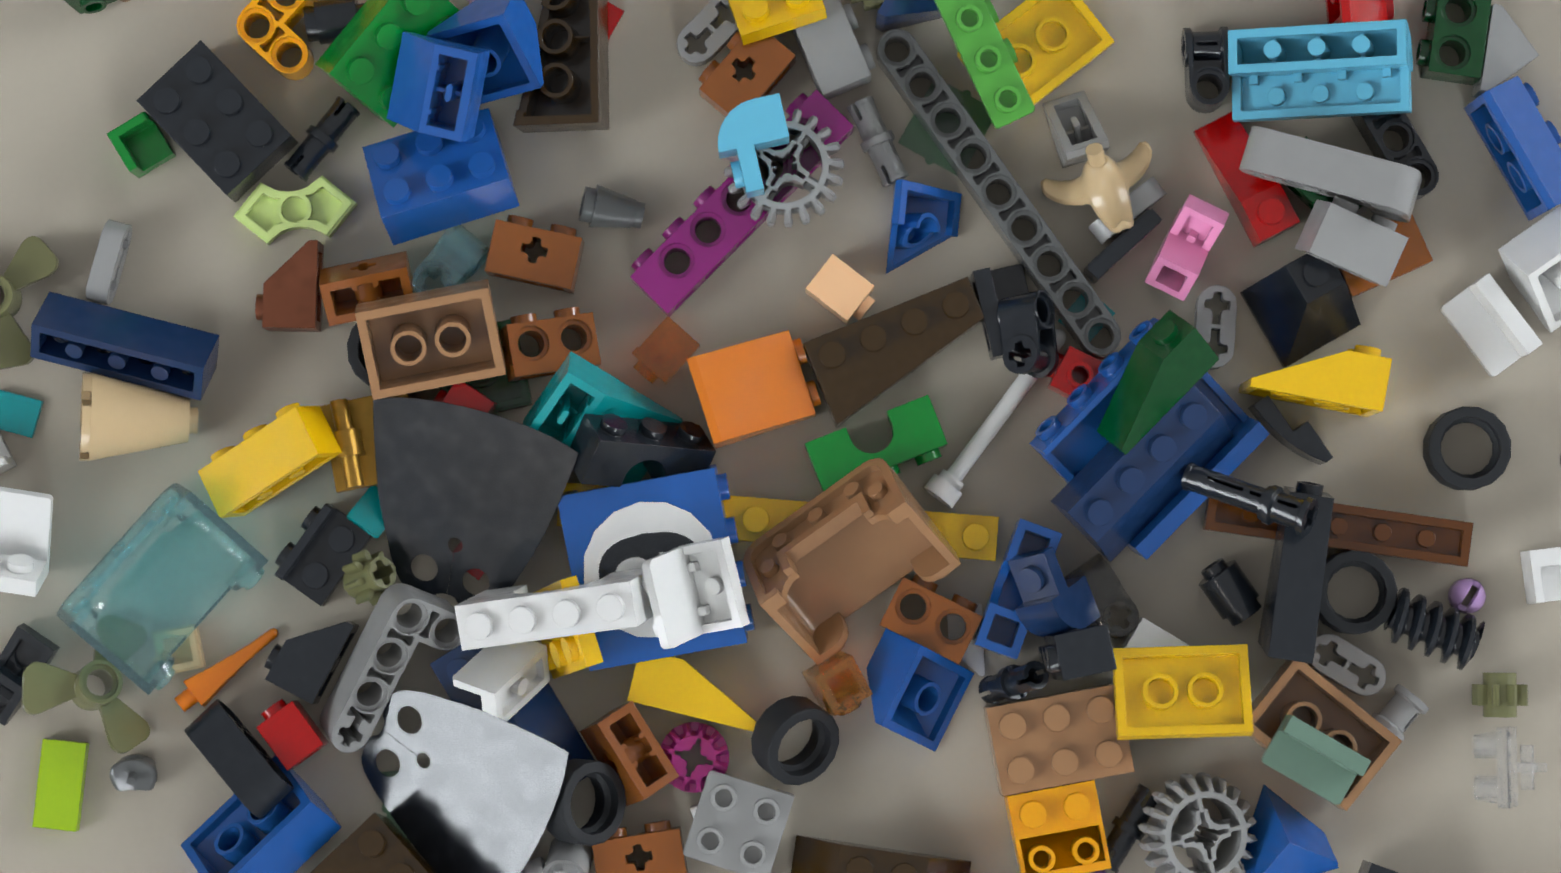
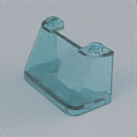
(160, 585)

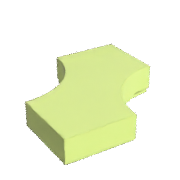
(315, 207)

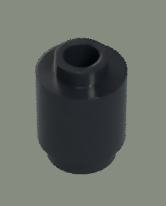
(328, 18)
(1229, 591)

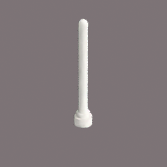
(948, 483)

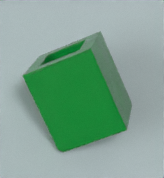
(141, 144)

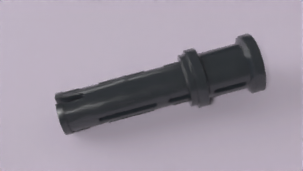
(1269, 503)

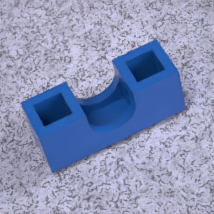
(1000, 626)

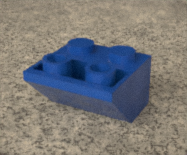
(438, 86)

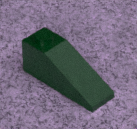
(1156, 378)

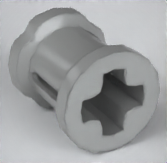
(1400, 711)

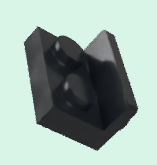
(321, 552)

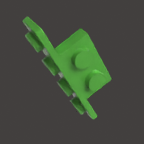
(987, 58)

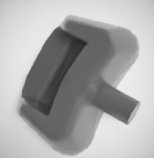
(134, 773)

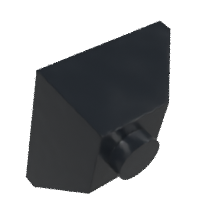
(1301, 307)

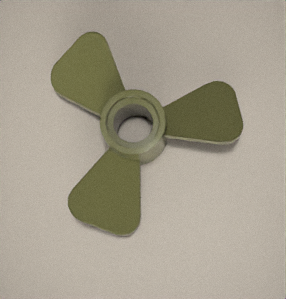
(29, 265)
(51, 686)

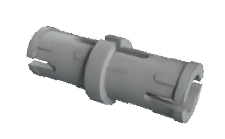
(877, 141)

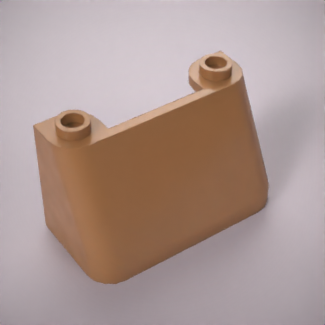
(843, 555)

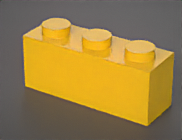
(269, 460)

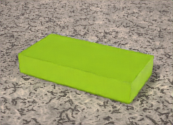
(60, 785)

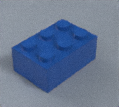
(439, 182)

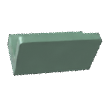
(1314, 759)

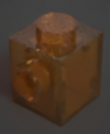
(838, 684)

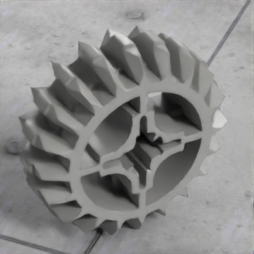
(802, 179)
(1186, 800)

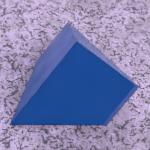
(920, 220)
(1286, 840)

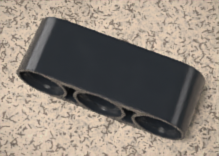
(1413, 150)
(239, 759)

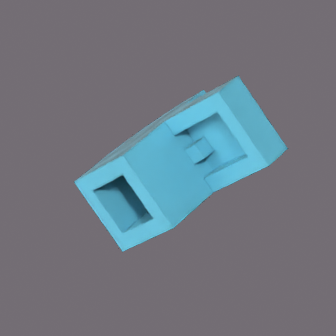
(750, 128)

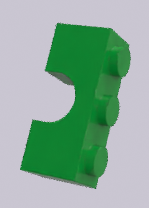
(914, 436)

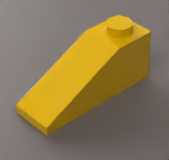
(682, 689)

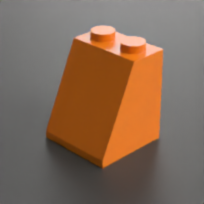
(753, 387)

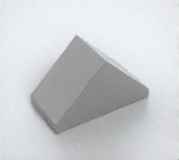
(1505, 51)
(1074, 127)

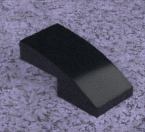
(1301, 440)
(21, 650)

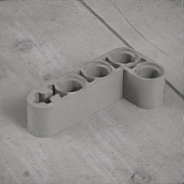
(1332, 171)
(352, 716)

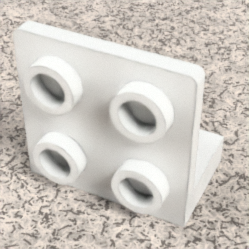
(24, 540)

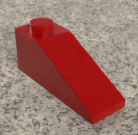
(1256, 201)

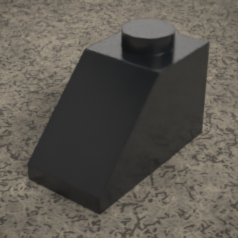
(309, 660)

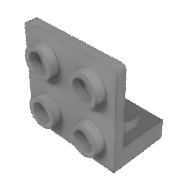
(738, 824)

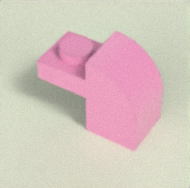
(1186, 247)

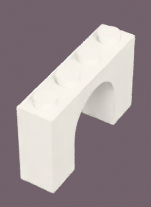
(517, 616)

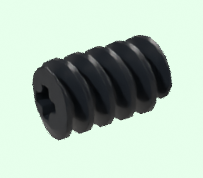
(1434, 628)

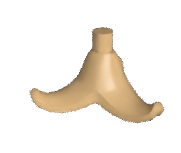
(1103, 185)

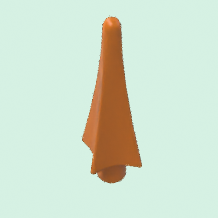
(210, 681)

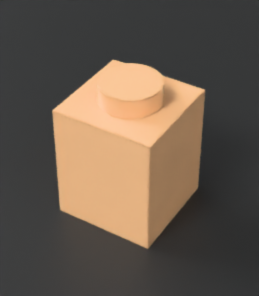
(841, 290)

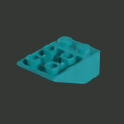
(586, 389)

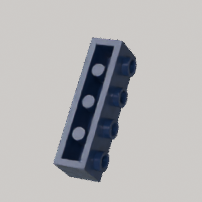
(124, 345)

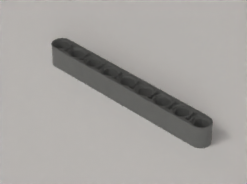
(995, 172)

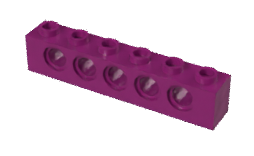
(671, 289)

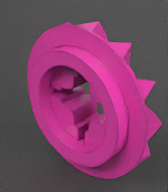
(712, 746)

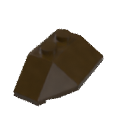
(833, 856)

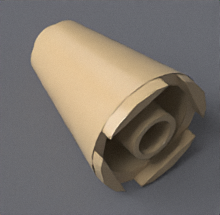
(130, 418)

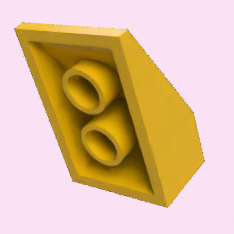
(1341, 382)

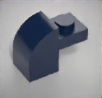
(1049, 600)

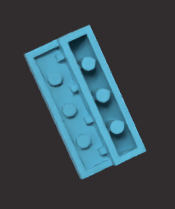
(1320, 71)

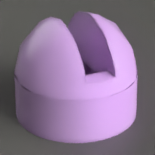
(1459, 591)

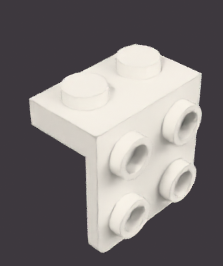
(694, 591)

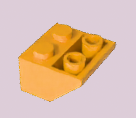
(1058, 829)

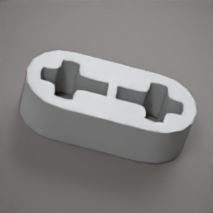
(698, 26)
(1141, 200)
(108, 262)
(1226, 321)
(1353, 656)

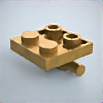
(354, 431)

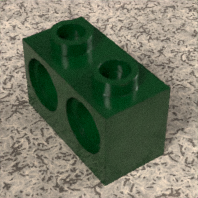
(1465, 38)

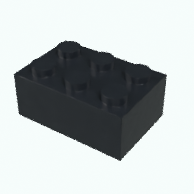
(217, 121)

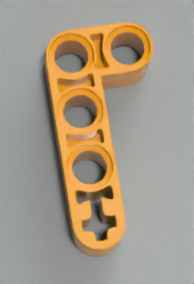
(280, 34)

